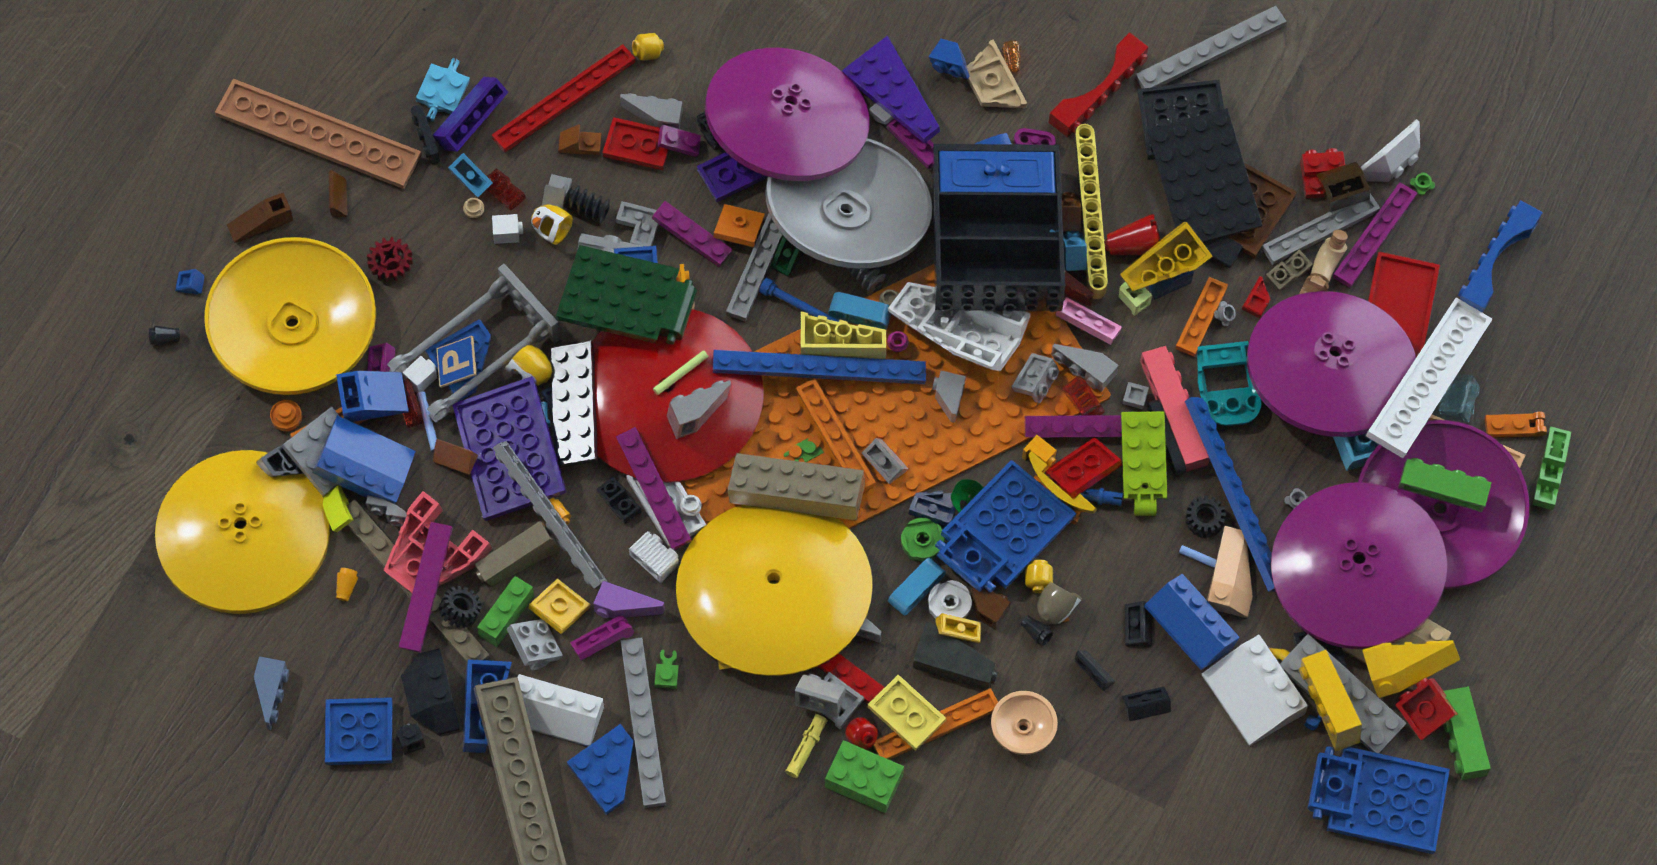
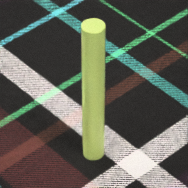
(680, 372)

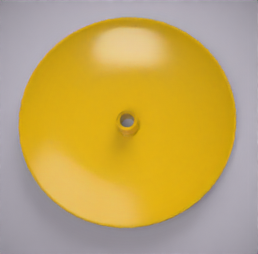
(782, 625)

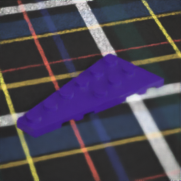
(888, 83)

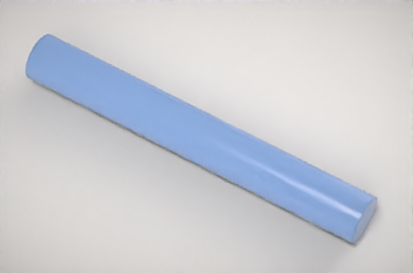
(427, 420)
(1197, 556)

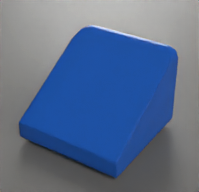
(190, 282)

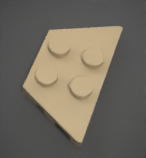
(993, 80)

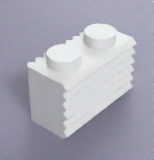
(654, 556)

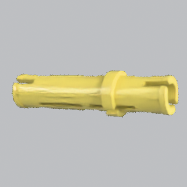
(810, 738)

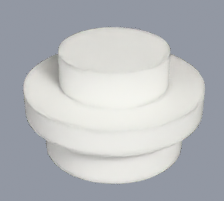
(690, 505)

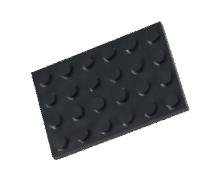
(1205, 176)

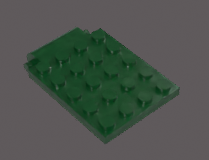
(626, 296)

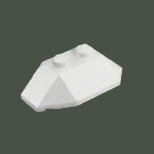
(1394, 156)

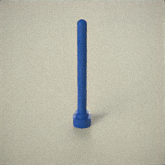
(769, 287)

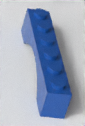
(1519, 226)

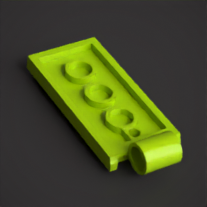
(1144, 460)

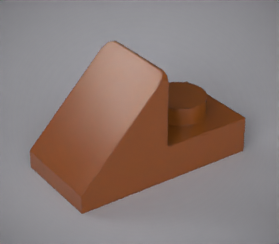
(579, 142)

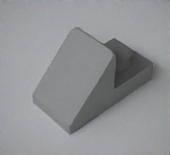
(556, 190)

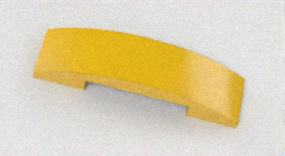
(1078, 503)

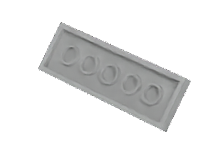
(1377, 719)

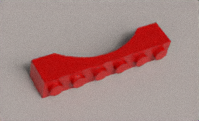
(1073, 111)

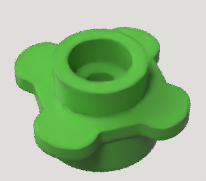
(1422, 178)

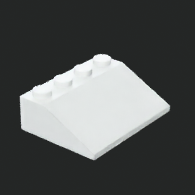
(1255, 690)

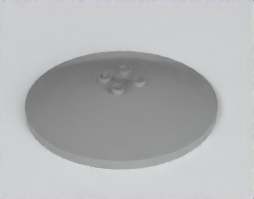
(886, 206)

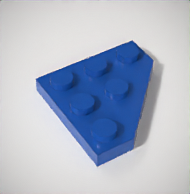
(481, 344)
(605, 768)

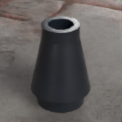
(161, 335)
(1037, 630)

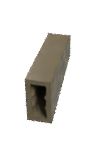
(518, 554)

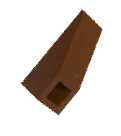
(261, 218)

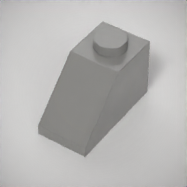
(949, 392)

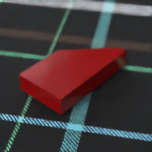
(1257, 300)

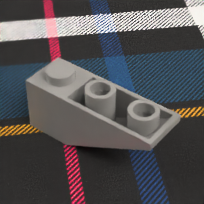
(654, 110)
(1090, 365)

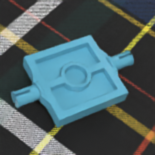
(442, 89)

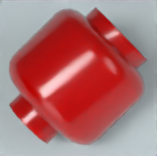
(861, 733)

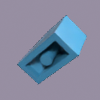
(469, 175)

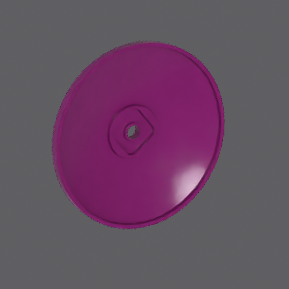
(780, 139)
(1308, 385)
(1473, 540)
(1351, 601)

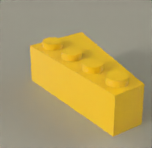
(1331, 700)

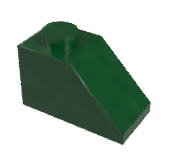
(786, 257)

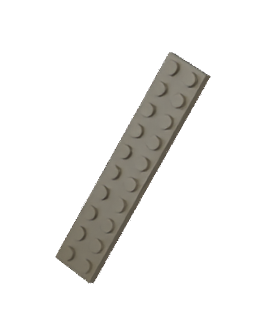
(519, 773)

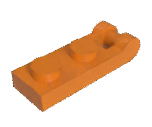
(1515, 425)

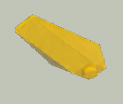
(1401, 666)

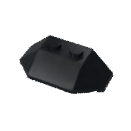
(430, 693)

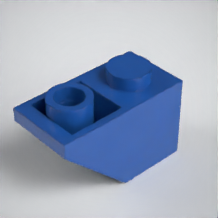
(949, 59)

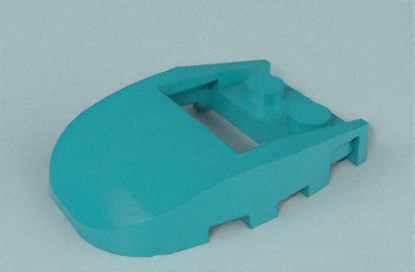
(1230, 405)

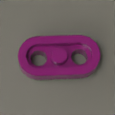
(1034, 137)

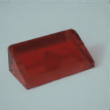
(414, 416)

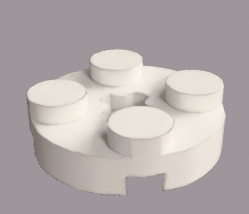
(949, 590)

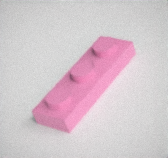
(1089, 321)

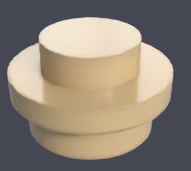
(473, 208)

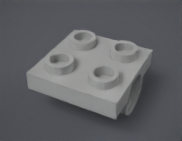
(534, 643)

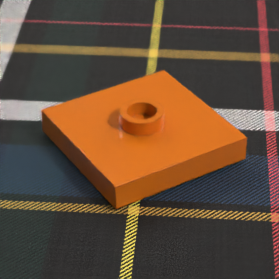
(739, 225)

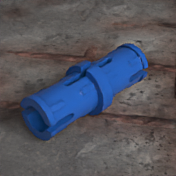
(1101, 496)

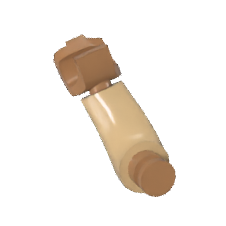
(1326, 262)

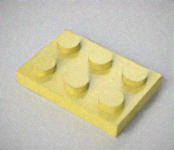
(906, 712)

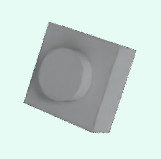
(1135, 395)

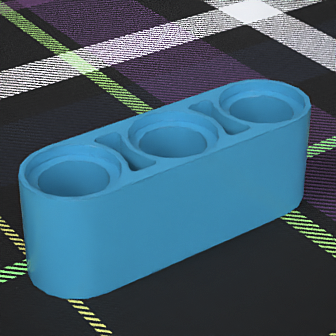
(859, 310)
(916, 586)

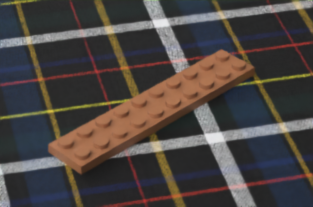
(318, 133)

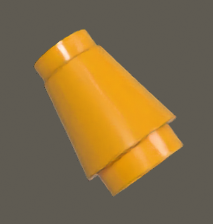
(345, 583)

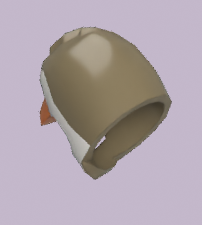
(1056, 604)

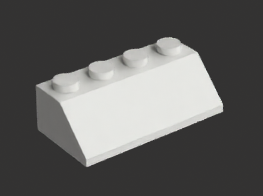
(561, 710)

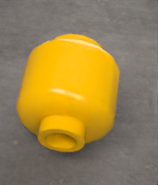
(647, 46)
(1038, 575)

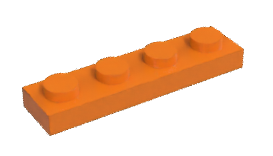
(1201, 316)

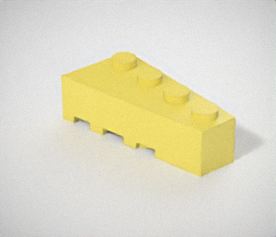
(840, 339)

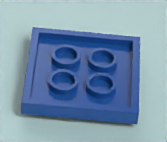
(358, 731)

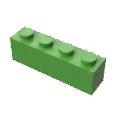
(1444, 484)
(1466, 736)

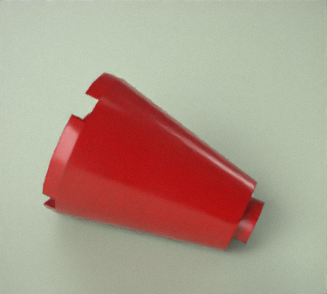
(1133, 238)

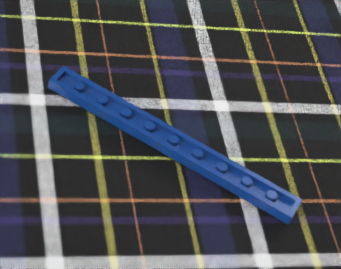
(819, 367)
(1232, 487)

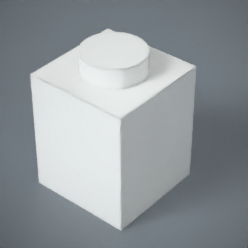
(506, 228)
(421, 374)

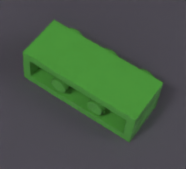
(505, 611)

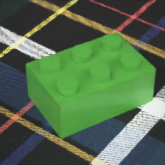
(864, 776)

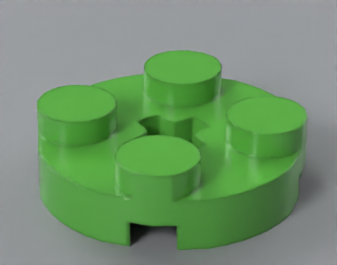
(911, 534)

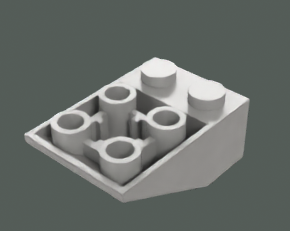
(692, 411)

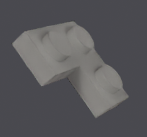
(641, 220)

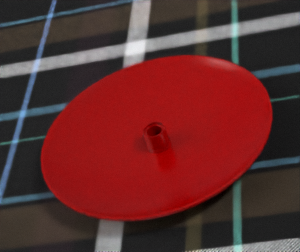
(626, 399)

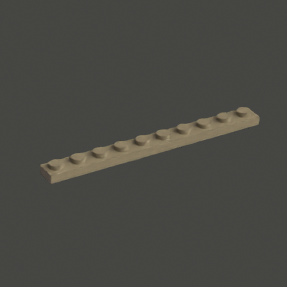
(380, 547)

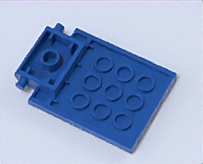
(1003, 529)
(1379, 797)

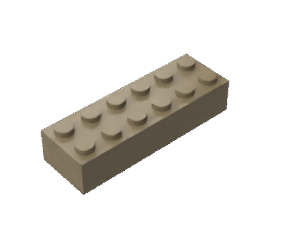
(796, 486)

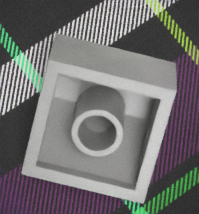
(819, 695)

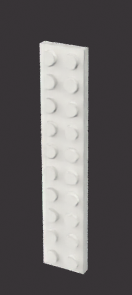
(1429, 378)

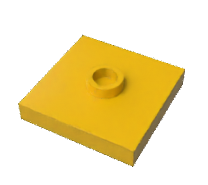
(559, 606)

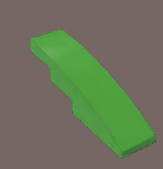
(1551, 468)

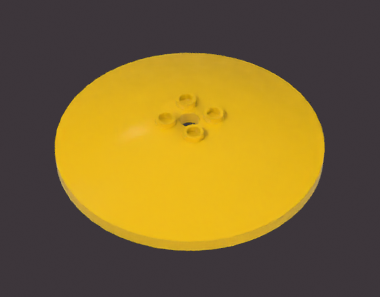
(281, 283)
(247, 566)

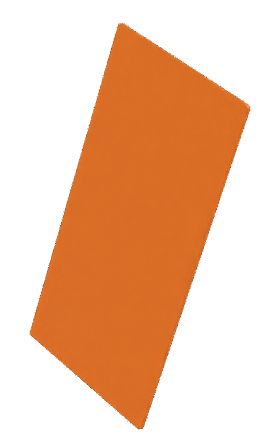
(905, 413)

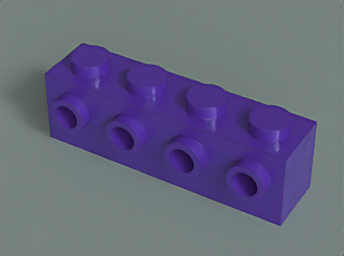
(470, 114)

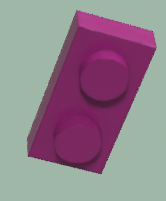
(679, 140)

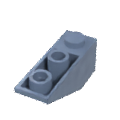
(269, 680)

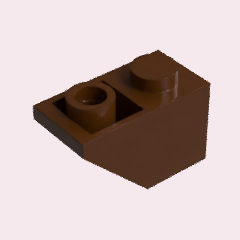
(1071, 211)
(990, 607)

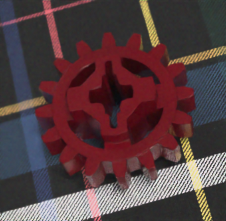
(395, 264)

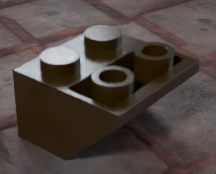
(1344, 186)

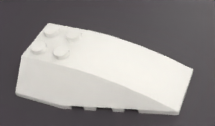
(975, 335)

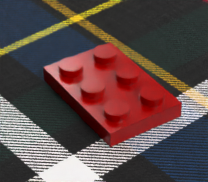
(635, 144)
(1083, 467)

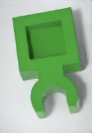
(808, 450)
(666, 673)

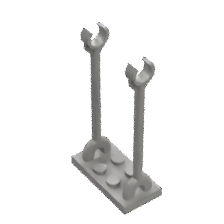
(523, 299)

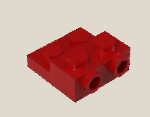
(1315, 163)
(1426, 708)

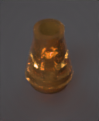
(1012, 55)

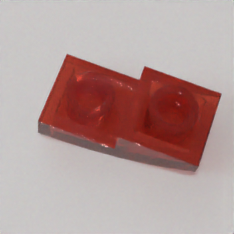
(504, 190)

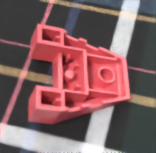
(409, 547)

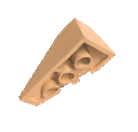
(1231, 579)

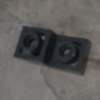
(618, 500)

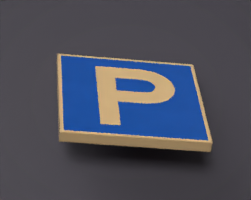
(456, 361)

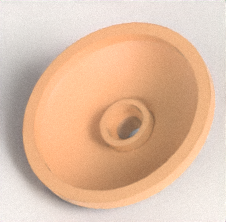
(1028, 710)

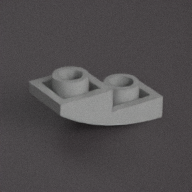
(394, 514)

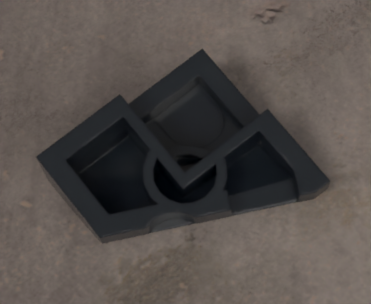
(278, 463)

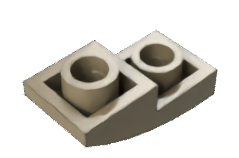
(1290, 270)

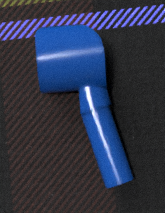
(1313, 722)

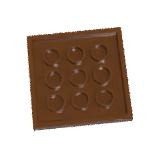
(1272, 203)

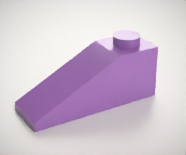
(618, 601)

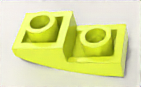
(336, 509)

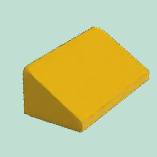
(959, 628)

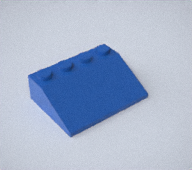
(364, 461)

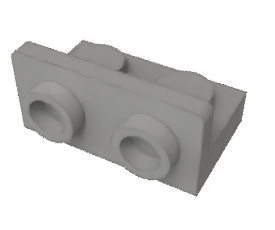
(1036, 377)

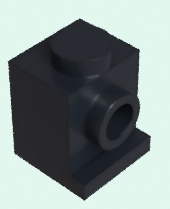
(409, 735)

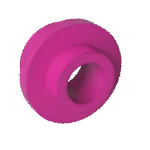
(897, 335)

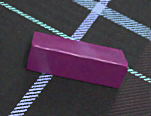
(380, 356)

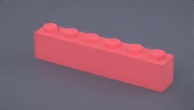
(1167, 387)

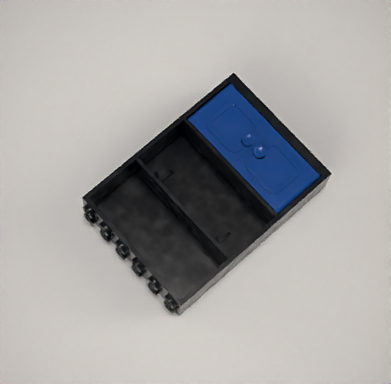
(995, 227)

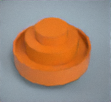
(286, 415)

